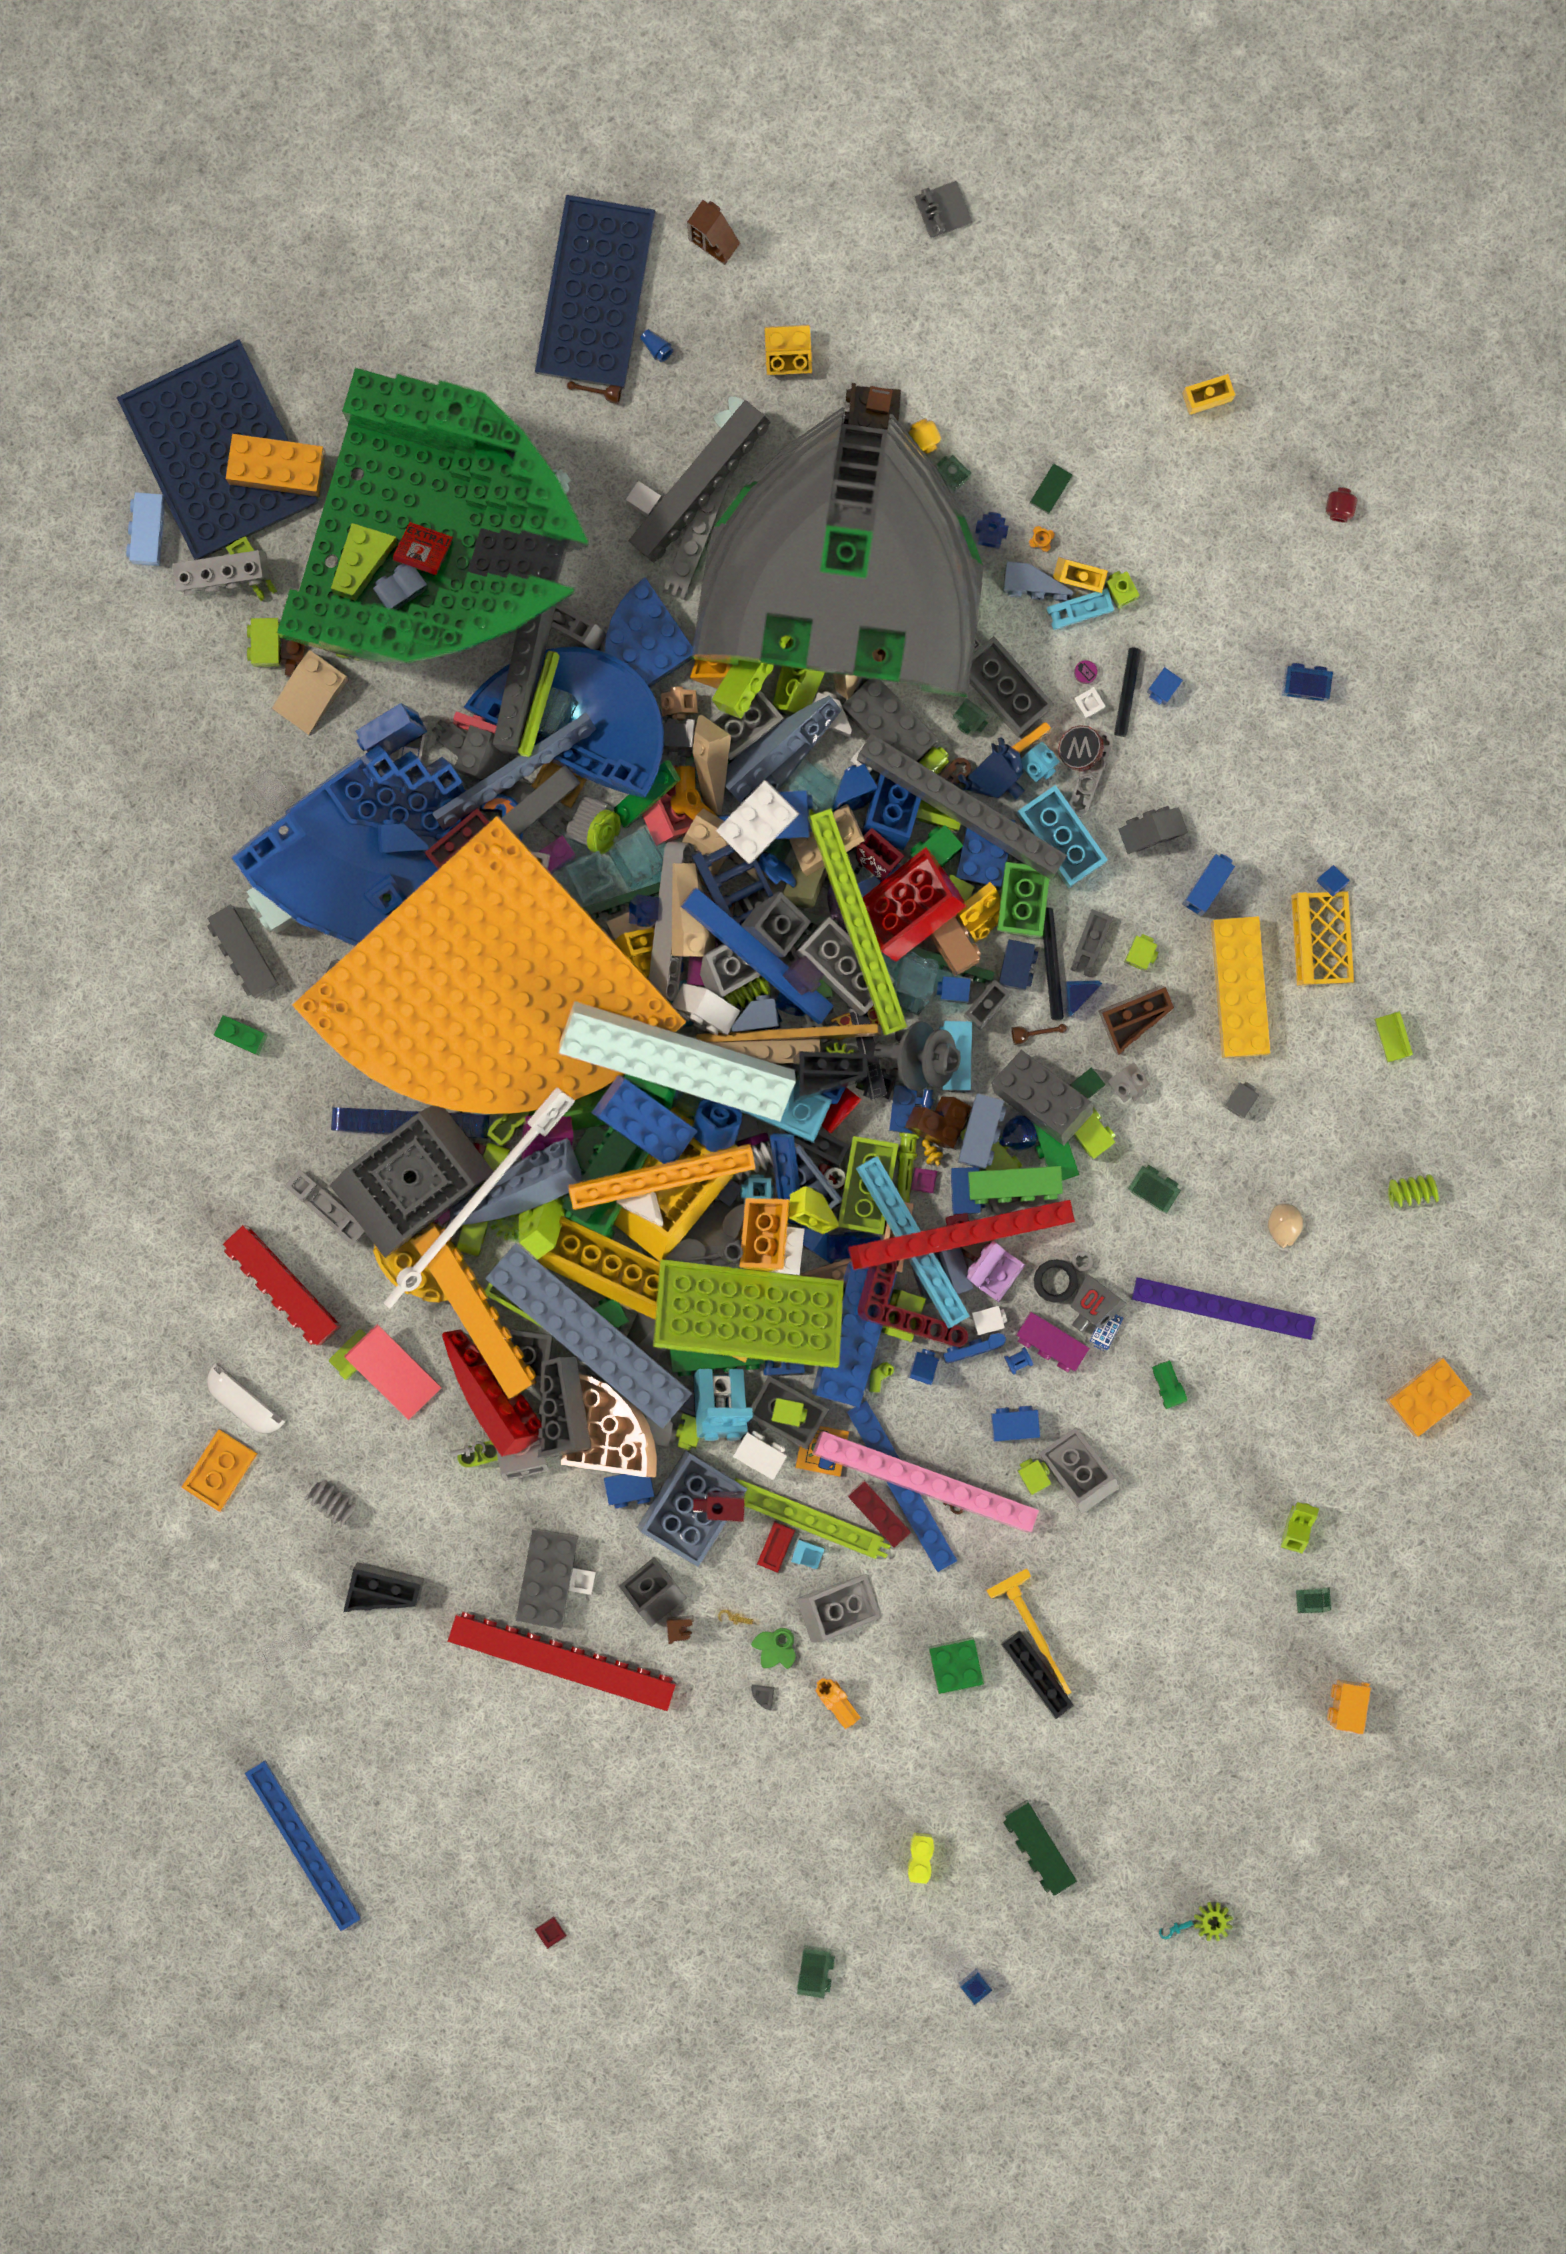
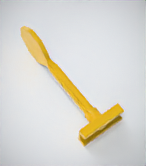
(1011, 1588)

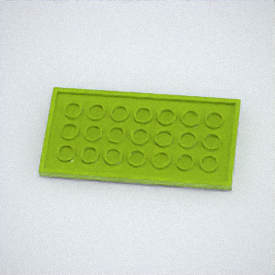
(748, 1313)

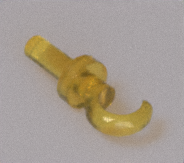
(736, 1618)

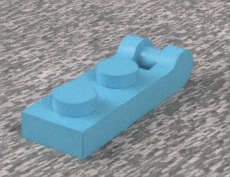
(1081, 609)

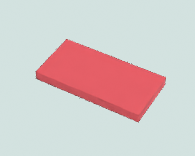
(392, 1371)

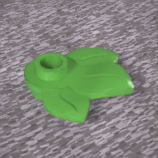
(773, 1650)

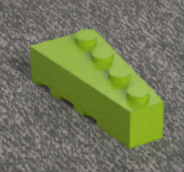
(796, 687)

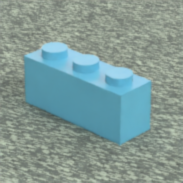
(962, 1035)

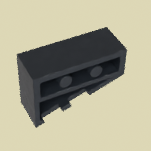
(826, 1072)
(381, 1588)

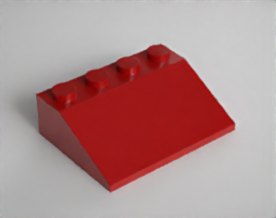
(911, 904)

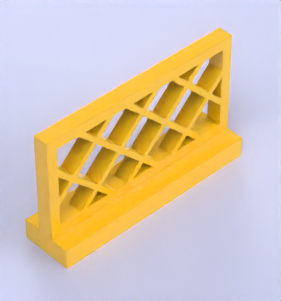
(1303, 938)

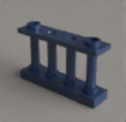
(713, 882)

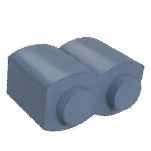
(400, 587)

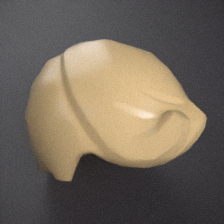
(1285, 1224)

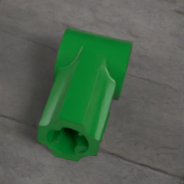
(1170, 1388)

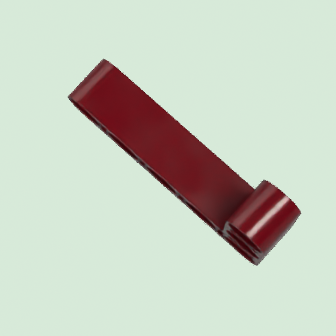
(902, 1316)

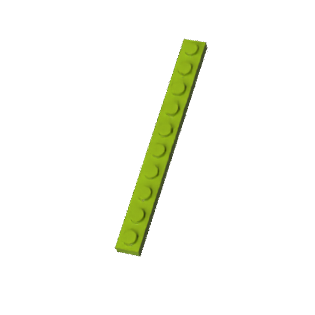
(857, 921)

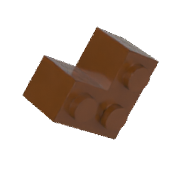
(942, 1125)

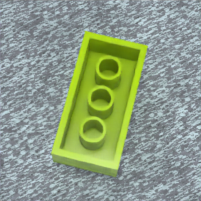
(858, 1207)

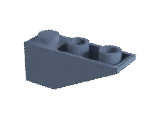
(1028, 580)

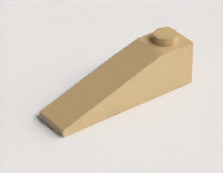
(711, 761)
(688, 935)

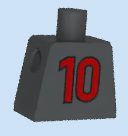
(1095, 1304)

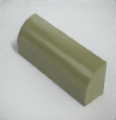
(807, 887)

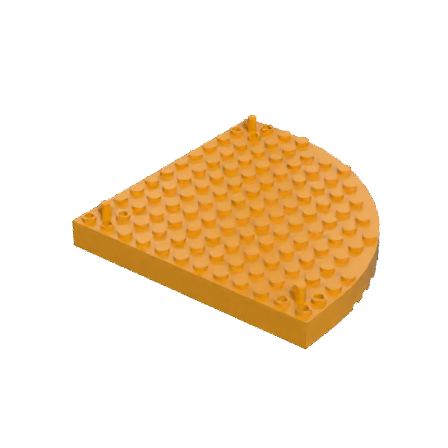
(476, 983)

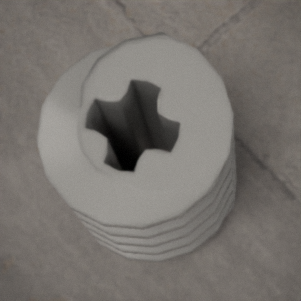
(330, 1502)

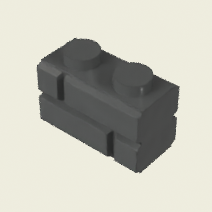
(987, 1004)

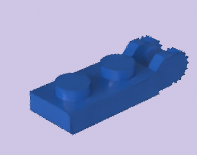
(975, 1348)

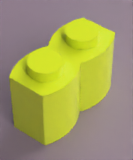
(919, 1865)

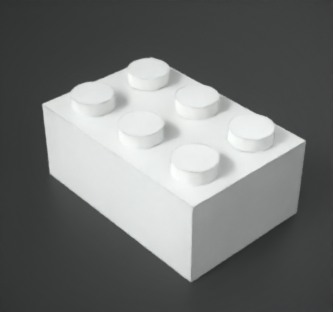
(757, 821)

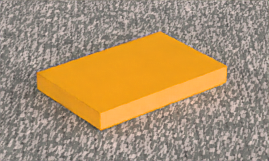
(219, 1470)

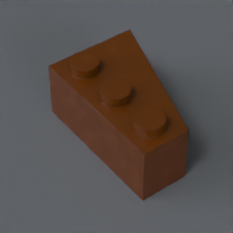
(712, 232)
(1134, 1016)

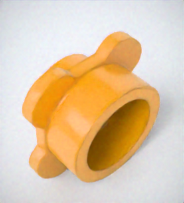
(1041, 532)

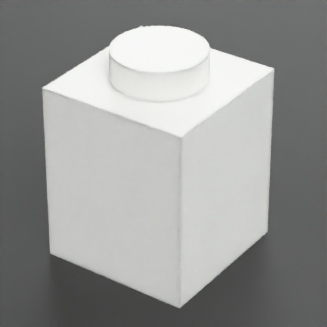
(643, 499)
(989, 1320)

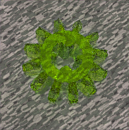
(505, 1228)

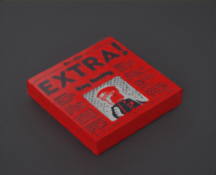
(423, 548)

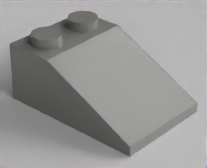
(1079, 1470)
(838, 1608)

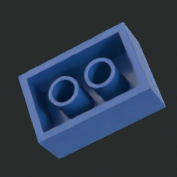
(891, 812)
(981, 861)

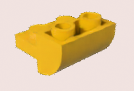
(788, 349)
(981, 912)

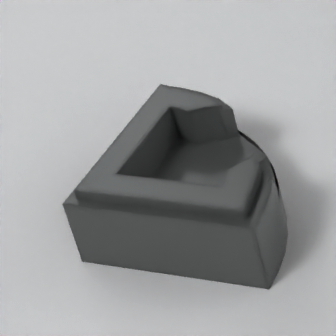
(763, 1695)

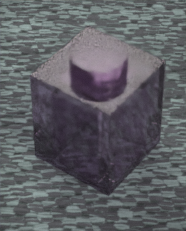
(803, 975)

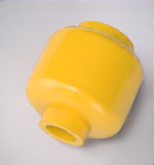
(925, 435)

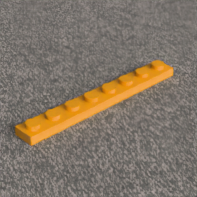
(661, 1177)

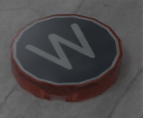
(1080, 748)

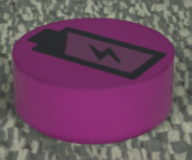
(1085, 672)

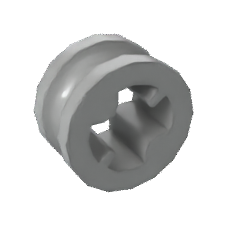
(1082, 1268)

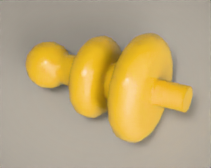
(930, 1152)

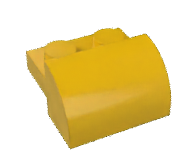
(638, 947)

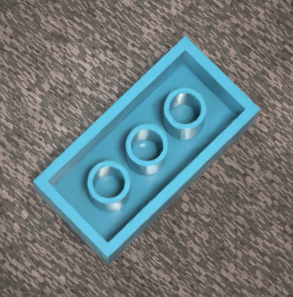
(1058, 825)

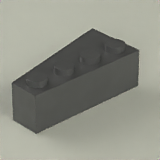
(679, 737)
(562, 1409)

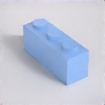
(146, 529)

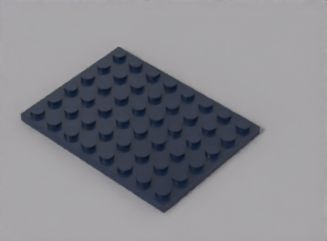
(186, 436)

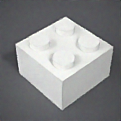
(705, 1009)
(760, 1454)

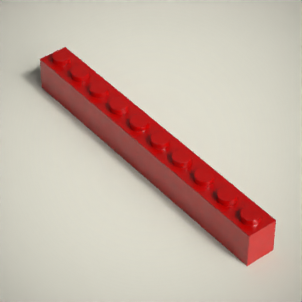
(961, 1234)
(561, 1661)

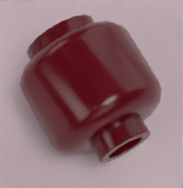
(1341, 505)

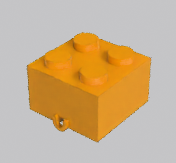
(1349, 1706)

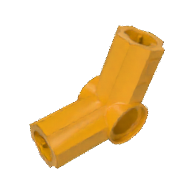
(687, 797)
(836, 1701)

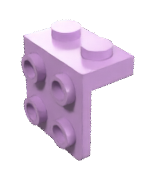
(994, 1271)

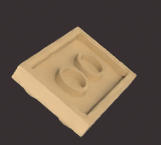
(807, 848)

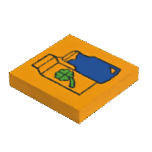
(810, 1462)

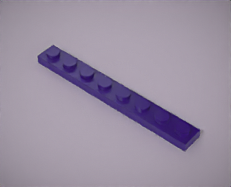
(1223, 1308)

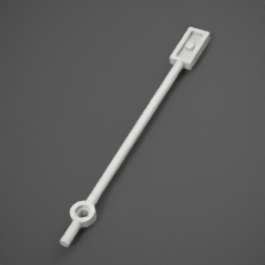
(541, 1122)

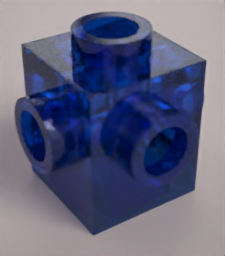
(986, 536)

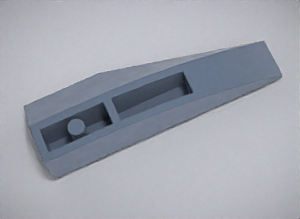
(780, 750)
(527, 1184)

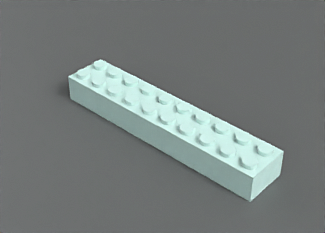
(677, 1061)

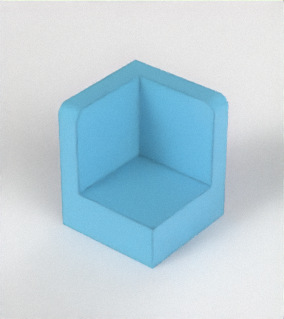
(807, 1554)

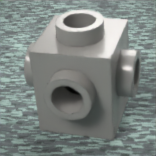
(1129, 1083)

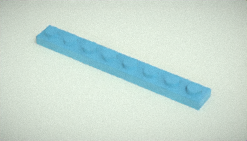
(901, 1224)

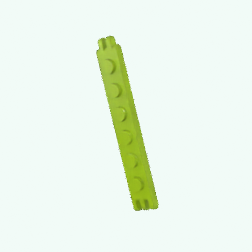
(813, 1521)

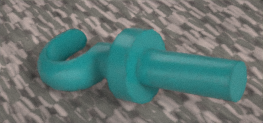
(1176, 1928)

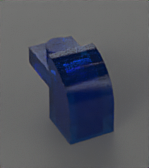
(839, 1245)

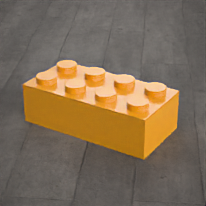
(275, 465)

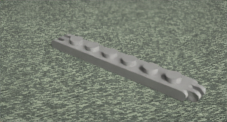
(694, 542)

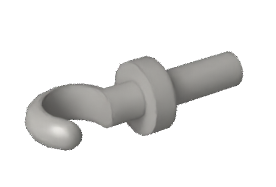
(467, 1450)

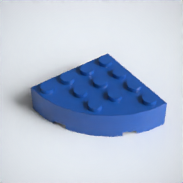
(647, 635)

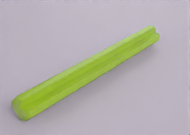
(538, 704)

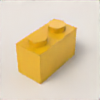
(1208, 394)

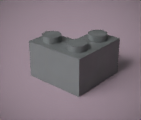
(1153, 828)

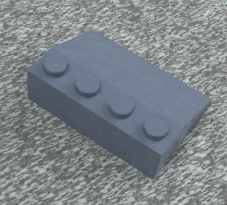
(671, 1513)

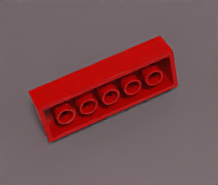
(282, 1285)

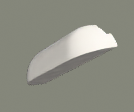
(242, 1402)

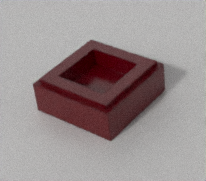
(550, 1932)

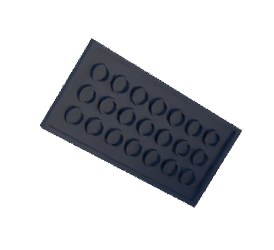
(595, 291)

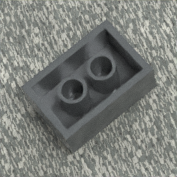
(764, 1407)

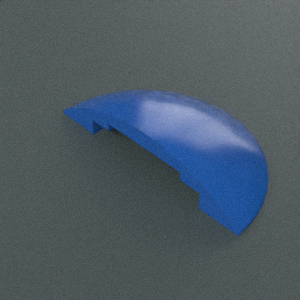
(627, 718)

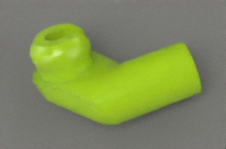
(878, 1374)

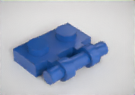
(903, 1104)

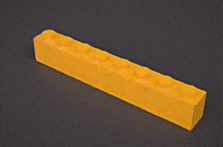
(477, 1315)

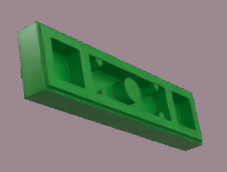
(635, 806)

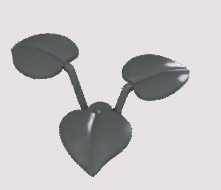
(694, 1251)

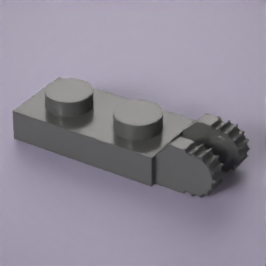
(1092, 939)

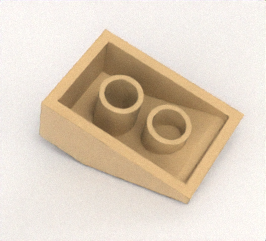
(310, 692)
(706, 839)

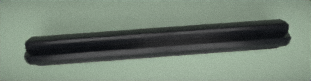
(1052, 966)

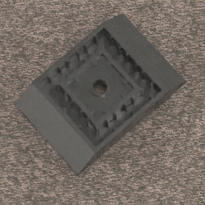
(446, 1173)

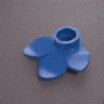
(776, 869)

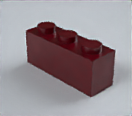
(456, 839)
(879, 1513)

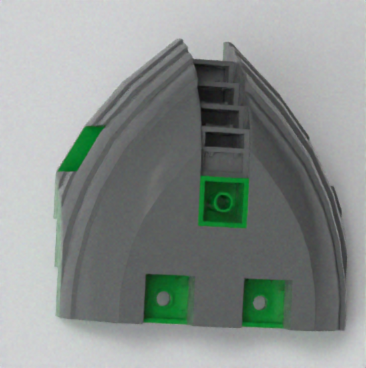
(847, 554)

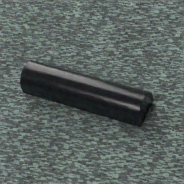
(1037, 1674)

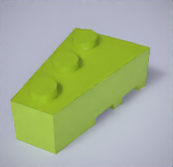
(360, 559)
(541, 1227)

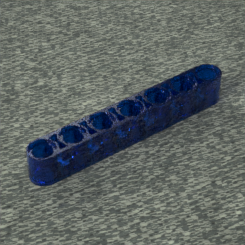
(390, 1120)

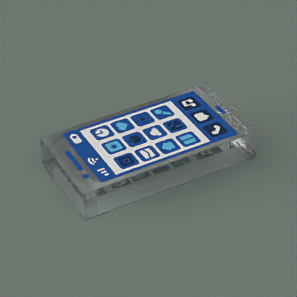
(1102, 1338)

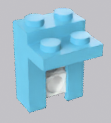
(718, 1420)

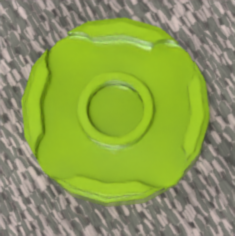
(602, 831)

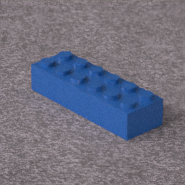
(857, 1345)

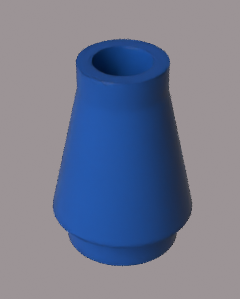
(657, 346)

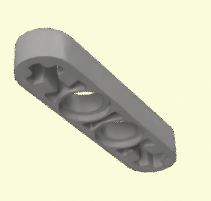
(1093, 775)

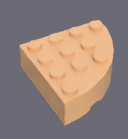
(617, 1433)

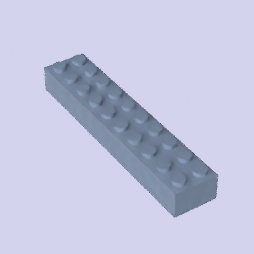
(588, 1335)

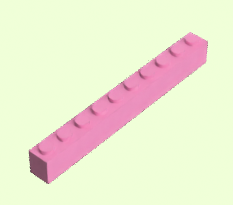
(925, 1482)

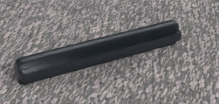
(1127, 692)

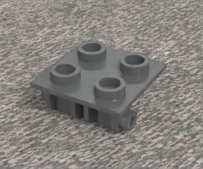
(943, 209)

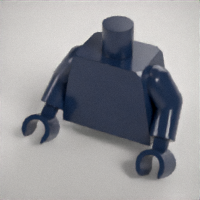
(996, 773)

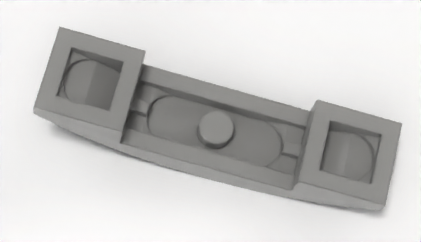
(325, 1206)

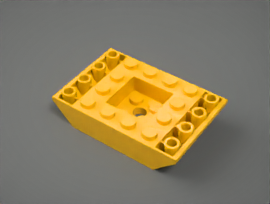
(678, 1206)

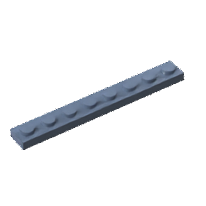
(514, 771)

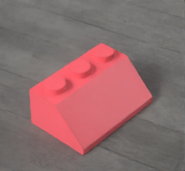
(664, 822)

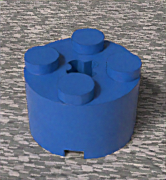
(716, 1125)

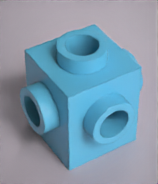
(1040, 762)
(757, 1182)

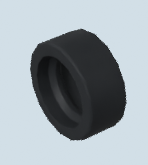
(1073, 1281)

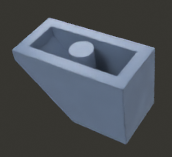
(758, 1015)

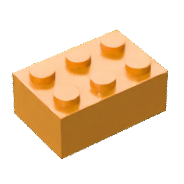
(1428, 1397)

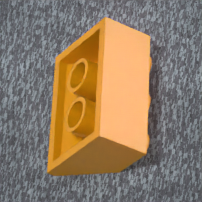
(764, 1234)

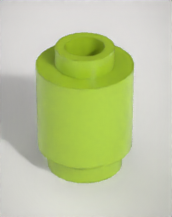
(935, 759)

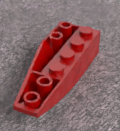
(506, 1421)

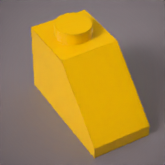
(1080, 574)

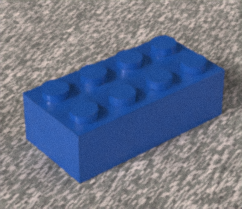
(644, 1121)

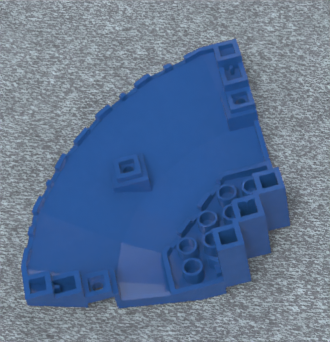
(330, 860)

